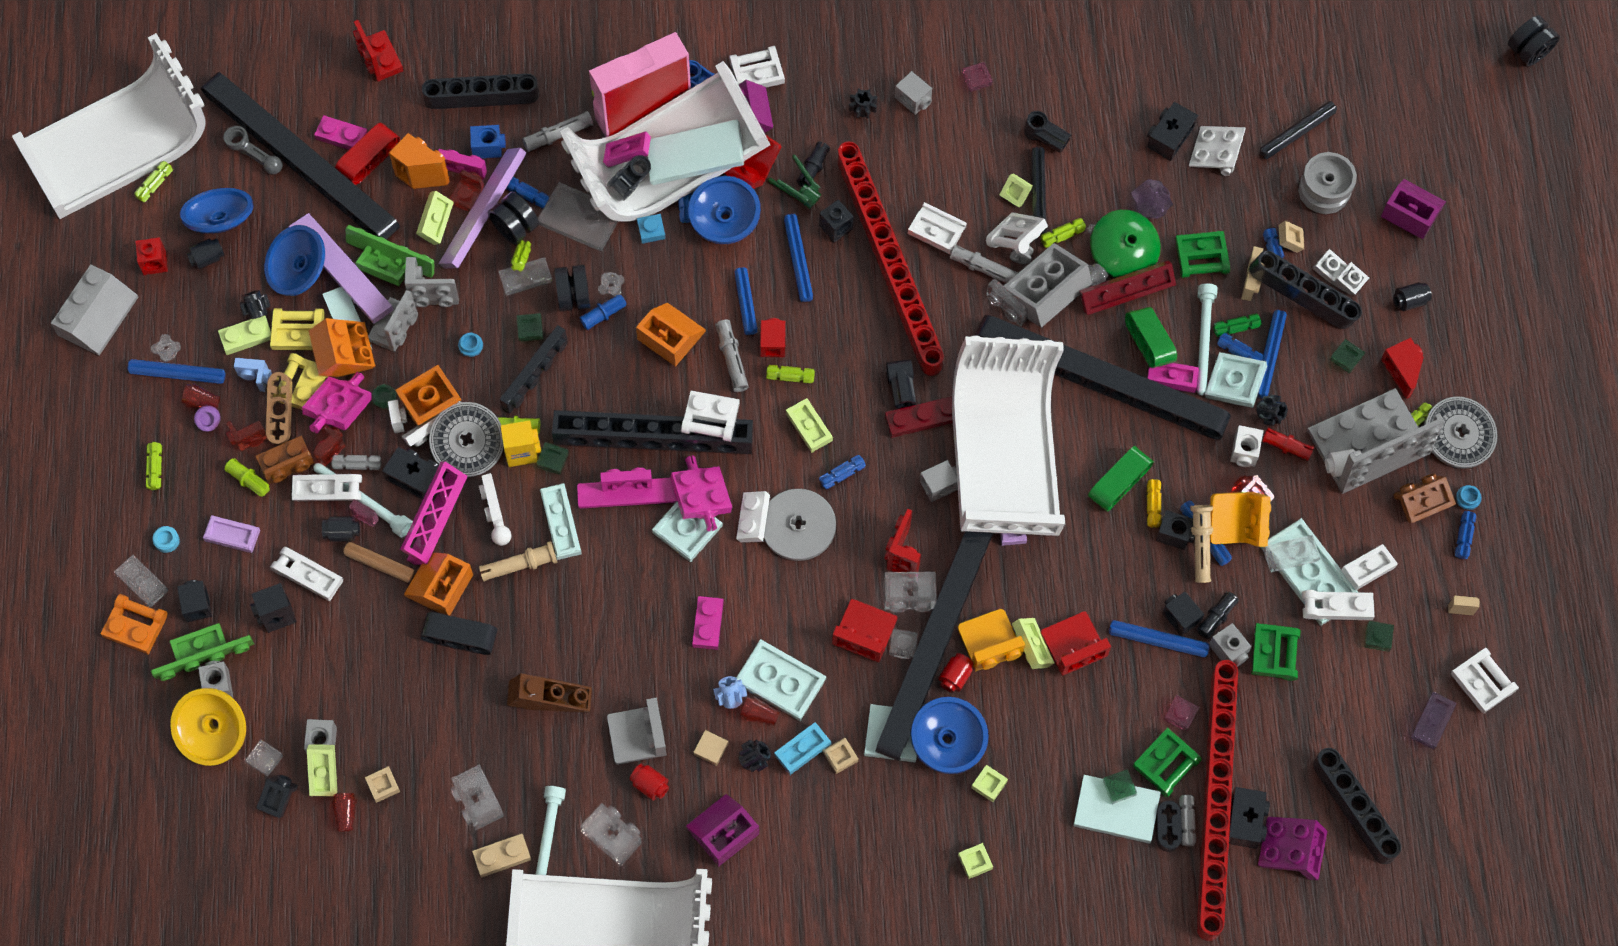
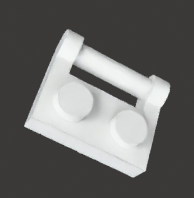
(764, 73)
(1016, 225)
(712, 409)
(1479, 685)

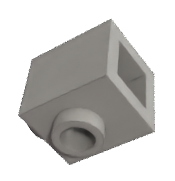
(1230, 645)

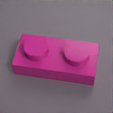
(339, 132)
(626, 148)
(457, 162)
(1175, 376)
(708, 622)

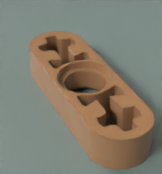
(285, 390)

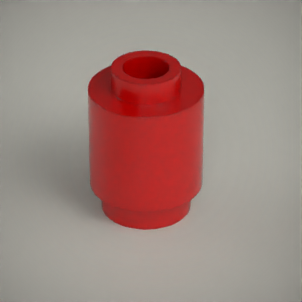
(956, 673)
(649, 781)

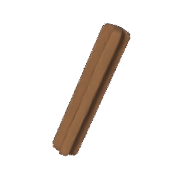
(378, 562)

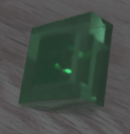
(530, 327)
(1347, 356)
(552, 458)
(1379, 636)
(1119, 786)

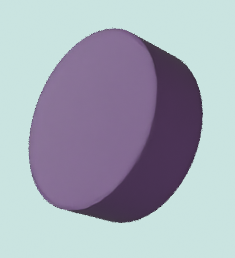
(207, 418)

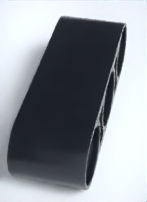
(458, 633)

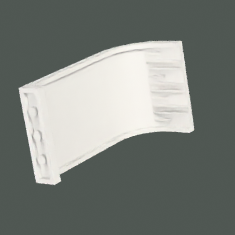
(704, 105)
(116, 136)
(1006, 436)
(607, 911)

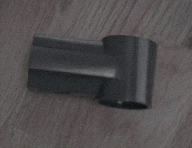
(1047, 132)
(901, 378)

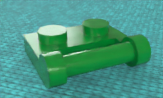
(1202, 247)
(1267, 651)
(1160, 756)

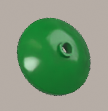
(1111, 245)

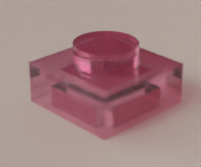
(1181, 713)

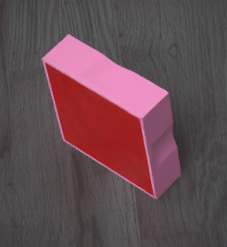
(639, 83)

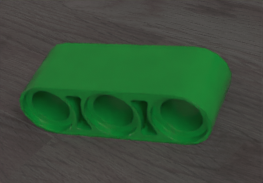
(1151, 337)
(1120, 478)

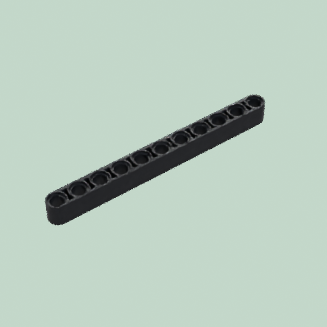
(299, 157)
(1122, 384)
(933, 643)

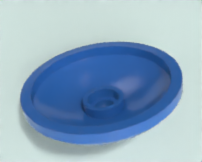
(721, 197)
(216, 210)
(294, 260)
(960, 723)

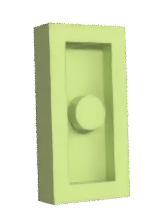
(434, 217)
(245, 335)
(809, 425)
(1035, 647)
(321, 770)

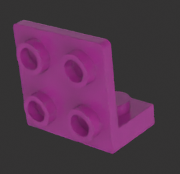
(1293, 846)

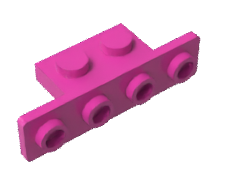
(625, 489)

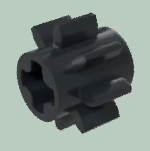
(863, 103)
(255, 304)
(1272, 410)
(754, 755)

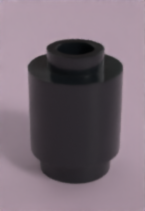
(205, 253)
(1412, 296)
(340, 528)

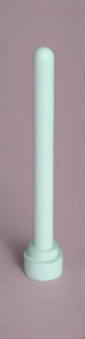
(1207, 294)
(399, 524)
(553, 797)

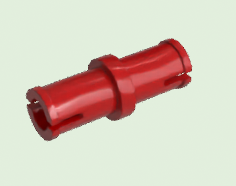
(1287, 444)

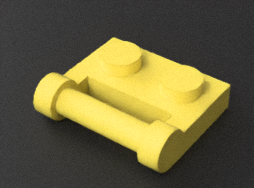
(293, 335)
(308, 381)

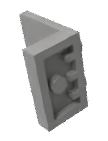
(429, 291)
(392, 328)
(637, 733)

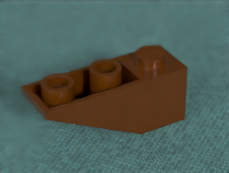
(548, 694)

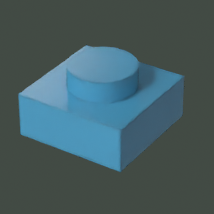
(651, 228)

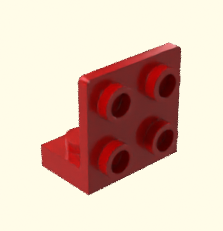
(377, 52)
(757, 166)
(898, 557)
(864, 630)
(1075, 643)

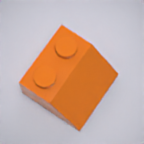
(427, 395)

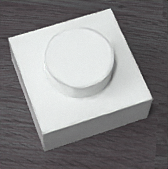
(397, 416)

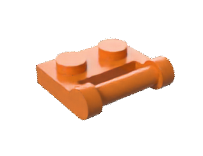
(129, 631)

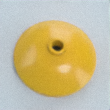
(194, 728)

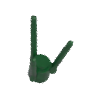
(806, 195)

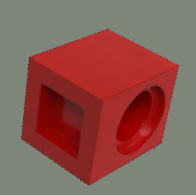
(151, 256)
(772, 338)

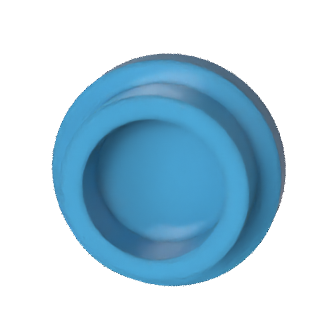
(470, 344)
(1468, 497)

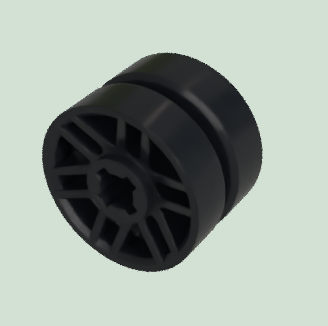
(1533, 40)
(513, 218)
(572, 288)

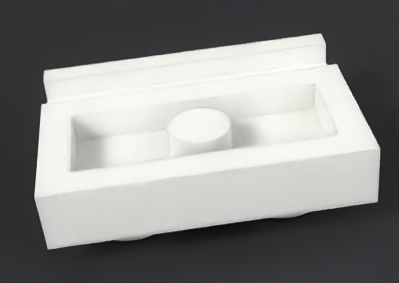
(937, 228)

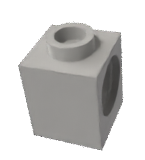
(913, 93)
(939, 480)
(214, 669)
(320, 728)

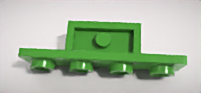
(383, 257)
(198, 648)

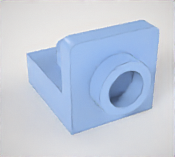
(251, 369)

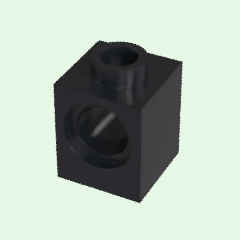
(836, 221)
(1170, 538)
(194, 600)
(1182, 613)

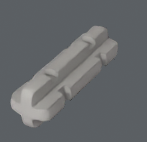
(356, 462)
(1187, 820)

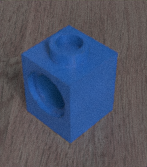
(480, 134)

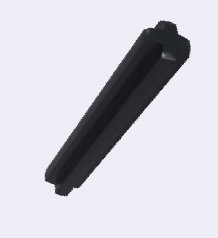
(1298, 130)
(1038, 183)

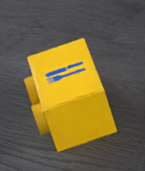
(520, 443)

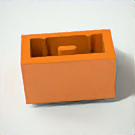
(418, 164)
(669, 333)
(341, 347)
(440, 583)

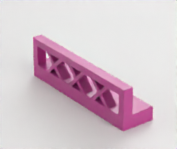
(436, 516)

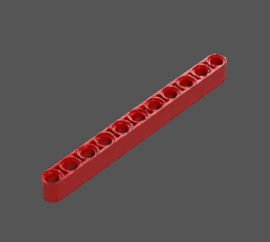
(890, 267)
(1216, 810)

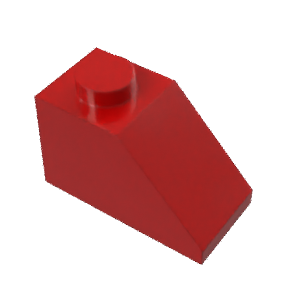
(1404, 365)

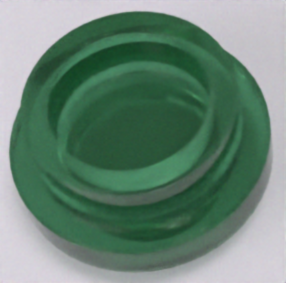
(383, 394)

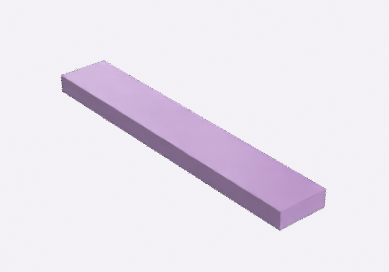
(478, 214)
(349, 276)

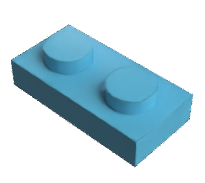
(802, 748)

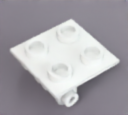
(1217, 148)

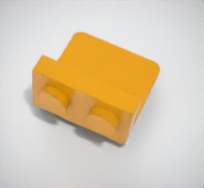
(1240, 518)
(990, 640)

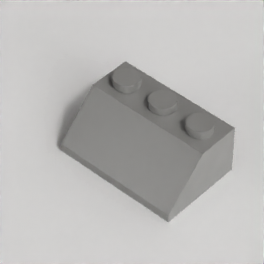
(1049, 283)
(94, 310)

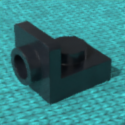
(276, 795)

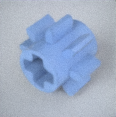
(730, 692)

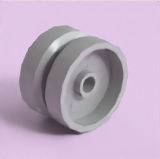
(1327, 183)

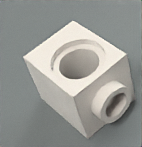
(1251, 438)

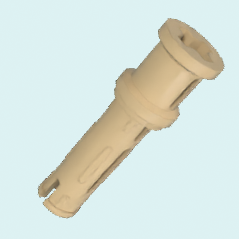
(531, 558)
(1202, 574)

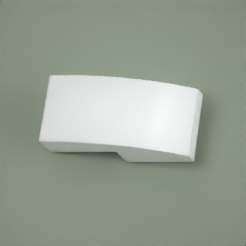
(1336, 271)

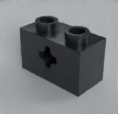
(1180, 122)
(402, 463)
(272, 608)
(1249, 802)

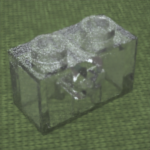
(920, 583)
(487, 808)
(616, 847)

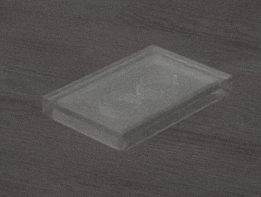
(574, 216)

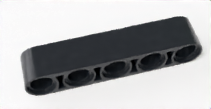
(490, 97)
(1293, 289)
(1357, 818)

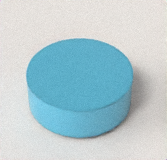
(166, 539)

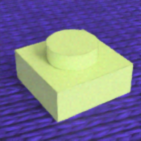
(1016, 190)
(989, 783)
(975, 861)

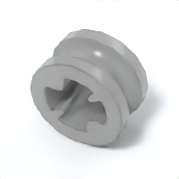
(1022, 258)

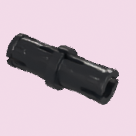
(814, 163)
(1217, 615)

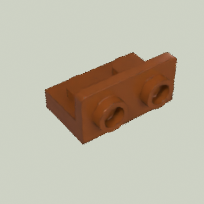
(285, 460)
(1425, 497)

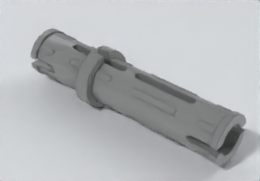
(551, 134)
(981, 264)
(729, 345)

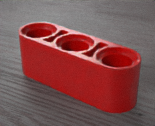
(367, 153)

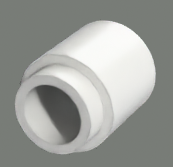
(1336, 461)

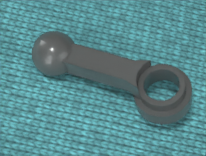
(271, 164)

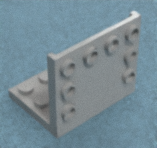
(1381, 432)

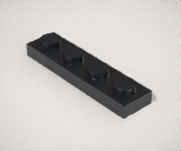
(529, 375)

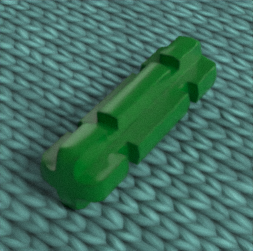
(1237, 324)

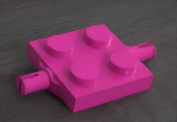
(337, 403)
(701, 493)

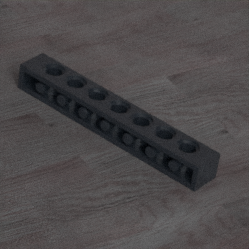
(645, 432)

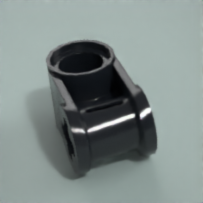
(627, 179)

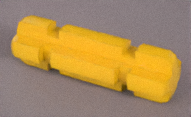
(1154, 503)

